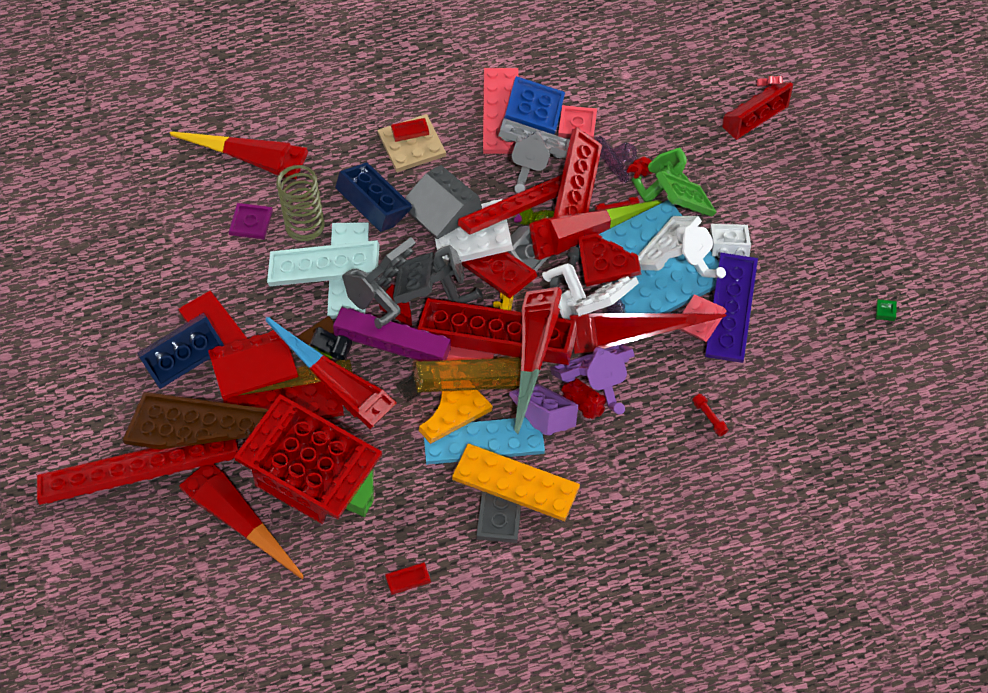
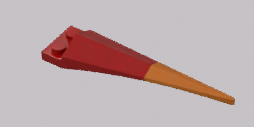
(218, 496)

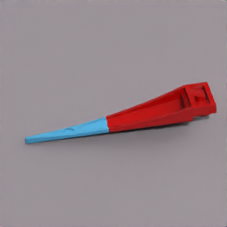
(356, 394)

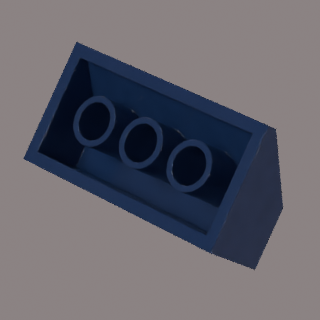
(372, 196)
(180, 350)

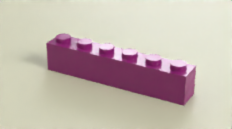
(391, 337)

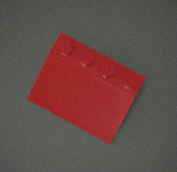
(252, 364)

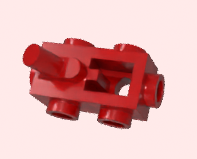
(588, 400)

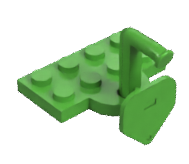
(670, 176)

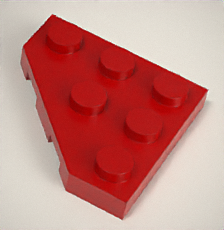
(606, 260)

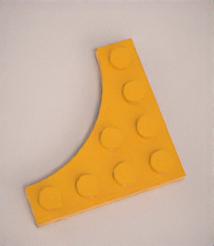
(454, 412)

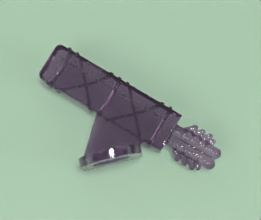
(615, 157)

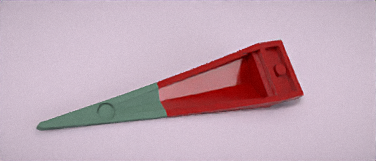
(538, 322)

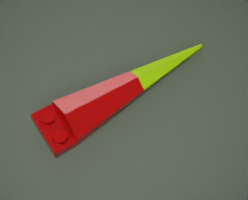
(561, 233)

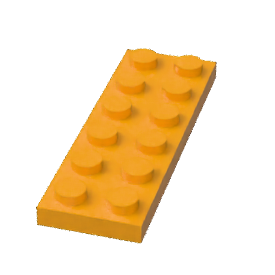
(516, 482)

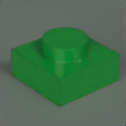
(886, 310)

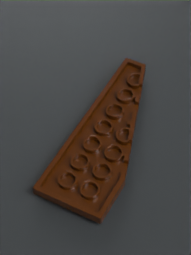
(181, 421)

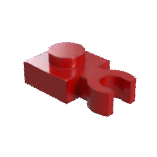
(639, 167)

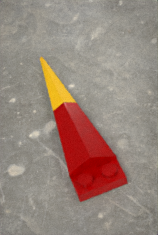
(264, 154)

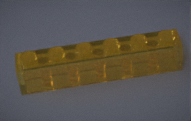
(467, 374)

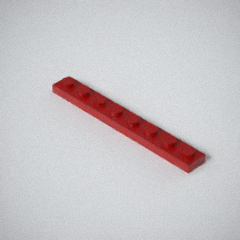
(510, 206)

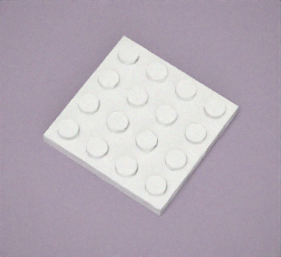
(480, 244)

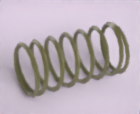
(295, 198)

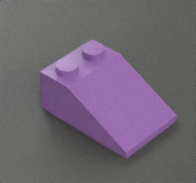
(549, 410)

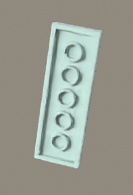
(342, 234)
(321, 262)

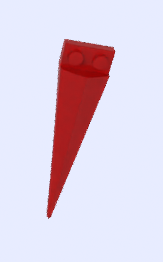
(614, 329)

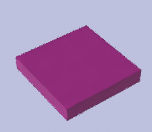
(250, 221)

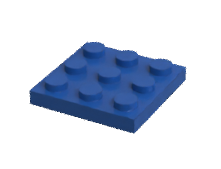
(534, 105)

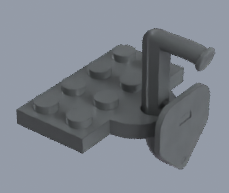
(420, 273)
(364, 287)

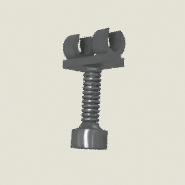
(574, 256)

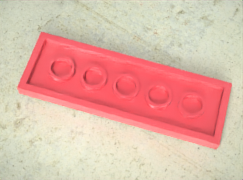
(497, 91)

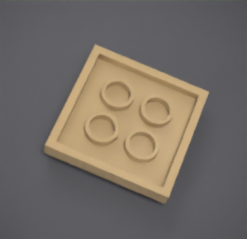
(413, 151)

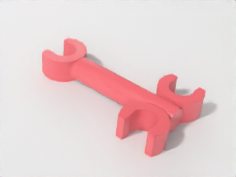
(771, 81)

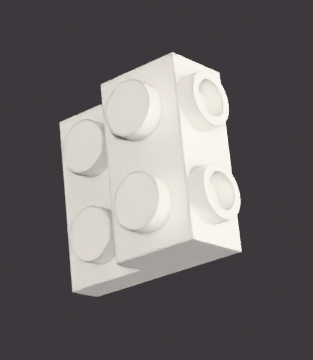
(730, 239)

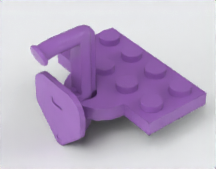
(603, 370)

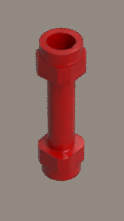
(631, 201)
(719, 427)

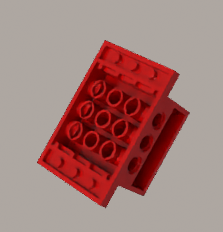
(306, 460)

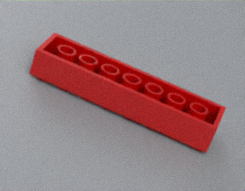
(492, 330)

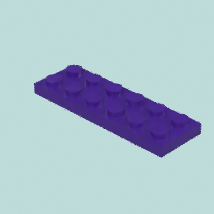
(735, 295)

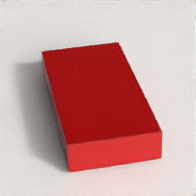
(410, 129)
(408, 578)

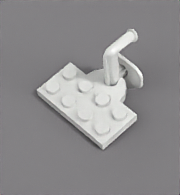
(680, 237)
(575, 301)

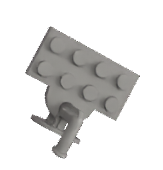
(531, 148)

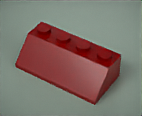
(757, 110)

